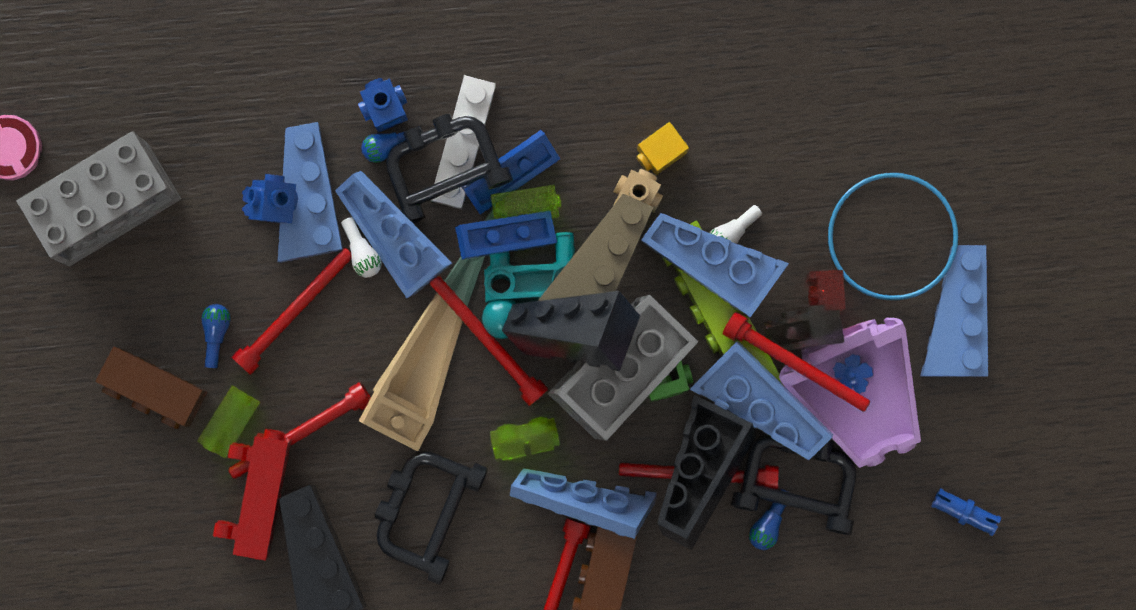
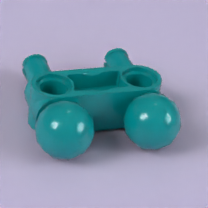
(525, 281)

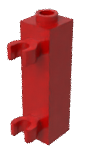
(261, 495)

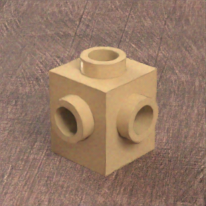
(643, 182)

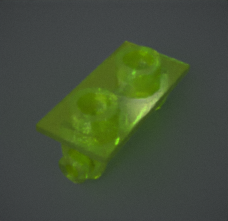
(526, 202)
(228, 421)
(509, 439)

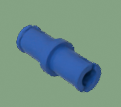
(966, 512)

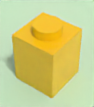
(661, 149)

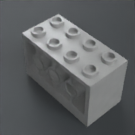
(99, 199)
(606, 397)

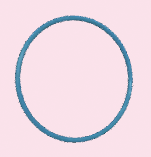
(915, 179)

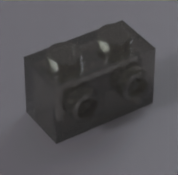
(807, 330)

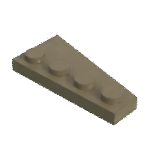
(605, 253)

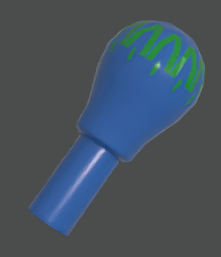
(377, 146)
(215, 324)
(765, 531)

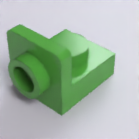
(670, 388)

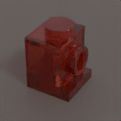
(827, 289)

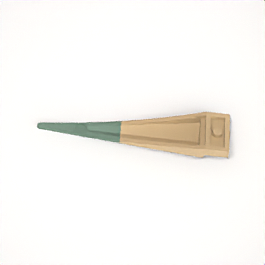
(413, 382)

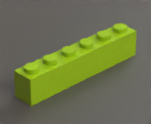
(715, 315)

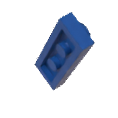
(524, 164)
(506, 235)

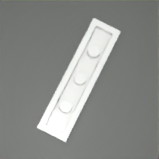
(462, 148)

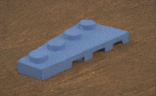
(315, 218)
(399, 243)
(723, 267)
(960, 326)
(754, 394)
(584, 501)

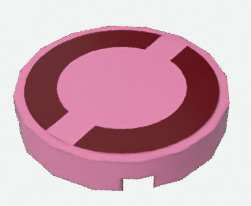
(18, 147)

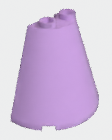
(892, 413)

